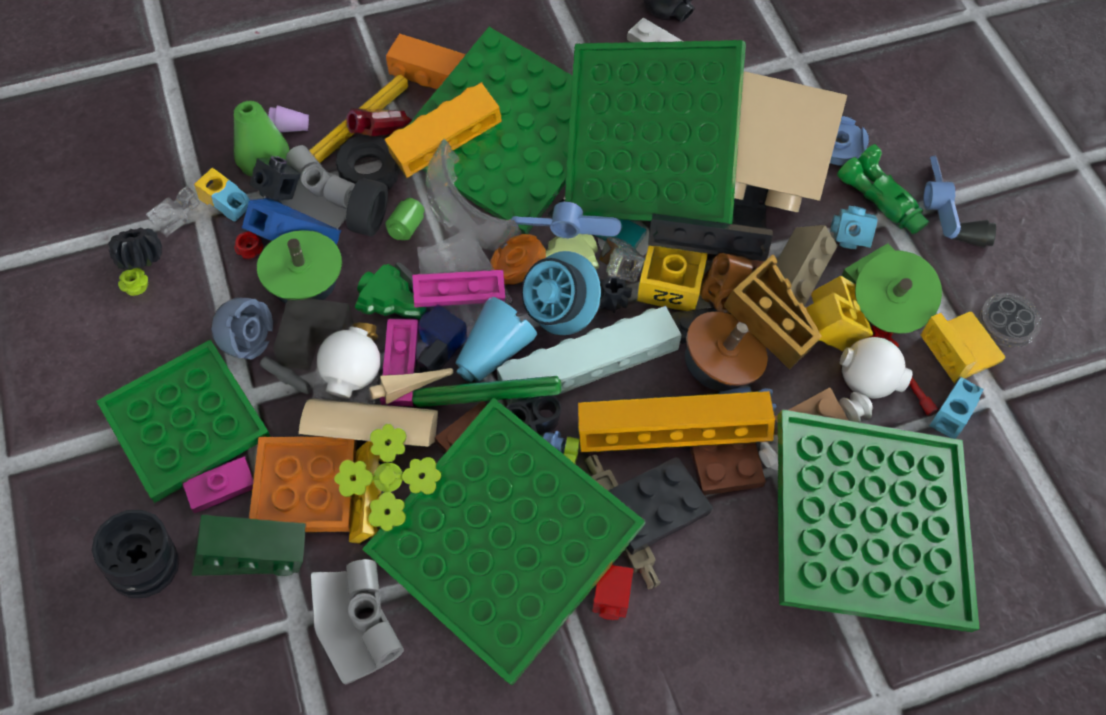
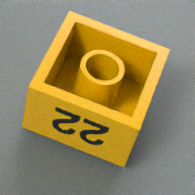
(672, 278)

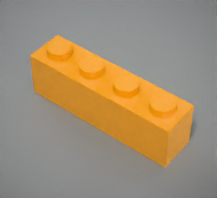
(453, 120)

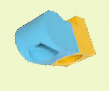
(222, 194)

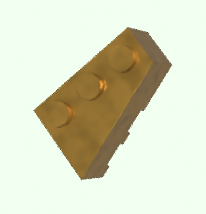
(773, 313)

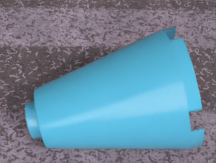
(493, 340)

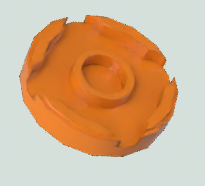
(518, 257)

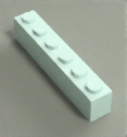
(599, 351)

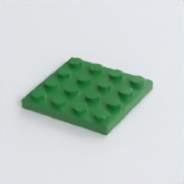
(182, 420)

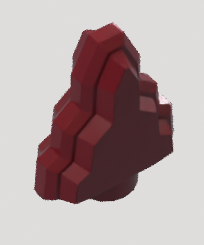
(376, 121)

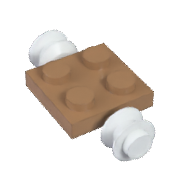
(824, 405)

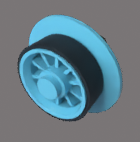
(562, 292)

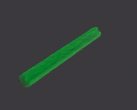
(487, 391)

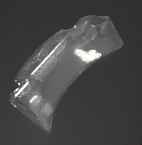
(454, 211)

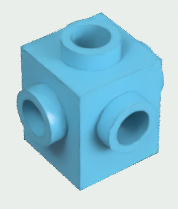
(861, 234)

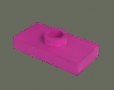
(219, 485)

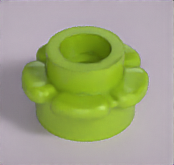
(136, 286)

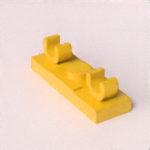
(360, 527)

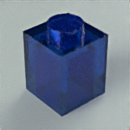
(443, 326)

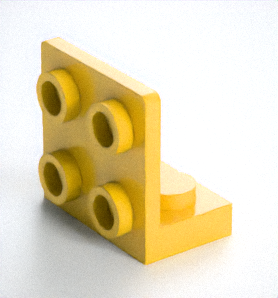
(961, 345)

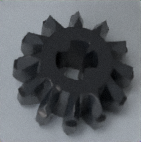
(135, 248)

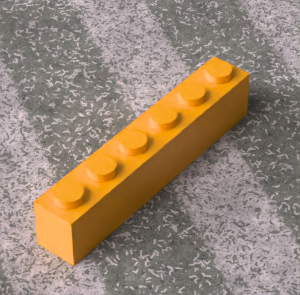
(676, 421)

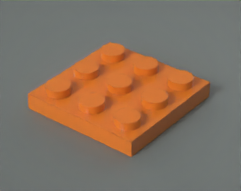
(298, 482)

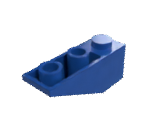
(274, 219)

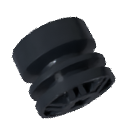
(126, 541)

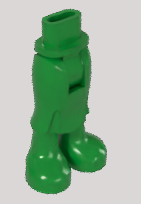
(885, 193)

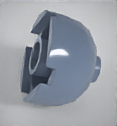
(242, 327)

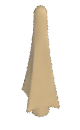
(395, 386)

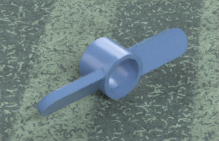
(941, 197)
(569, 222)

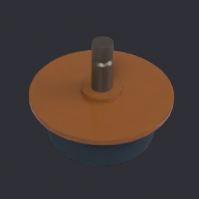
(723, 352)

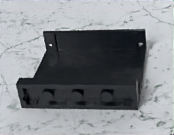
(743, 238)

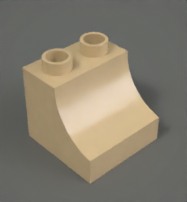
(786, 139)

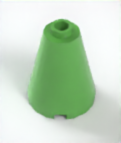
(255, 136)

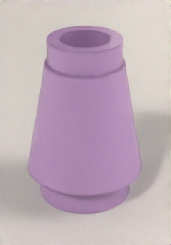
(288, 120)

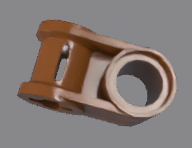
(723, 278)

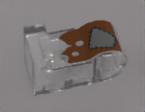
(618, 258)

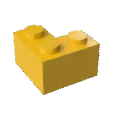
(838, 314)

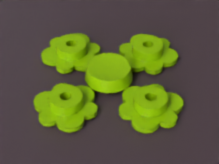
(387, 477)

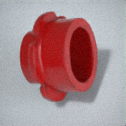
(245, 240)

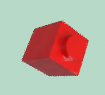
(613, 593)

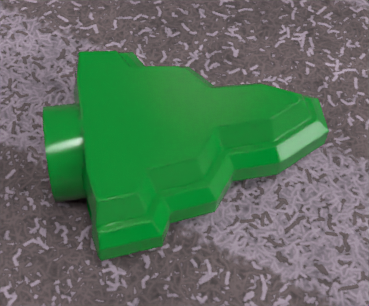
(387, 294)

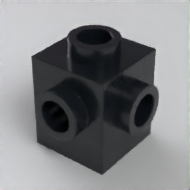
(274, 178)

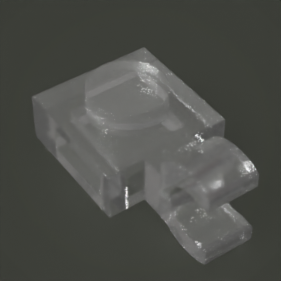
(171, 215)

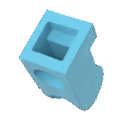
(957, 408)

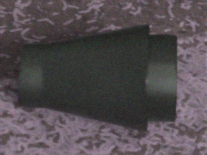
(977, 233)

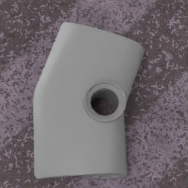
(317, 191)
(352, 643)

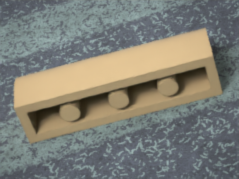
(358, 420)

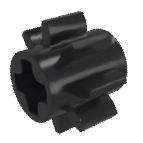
(614, 293)

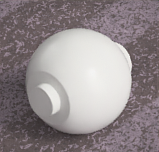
(348, 361)
(875, 368)

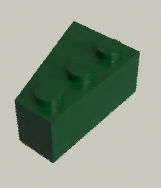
(247, 546)

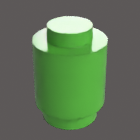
(405, 219)

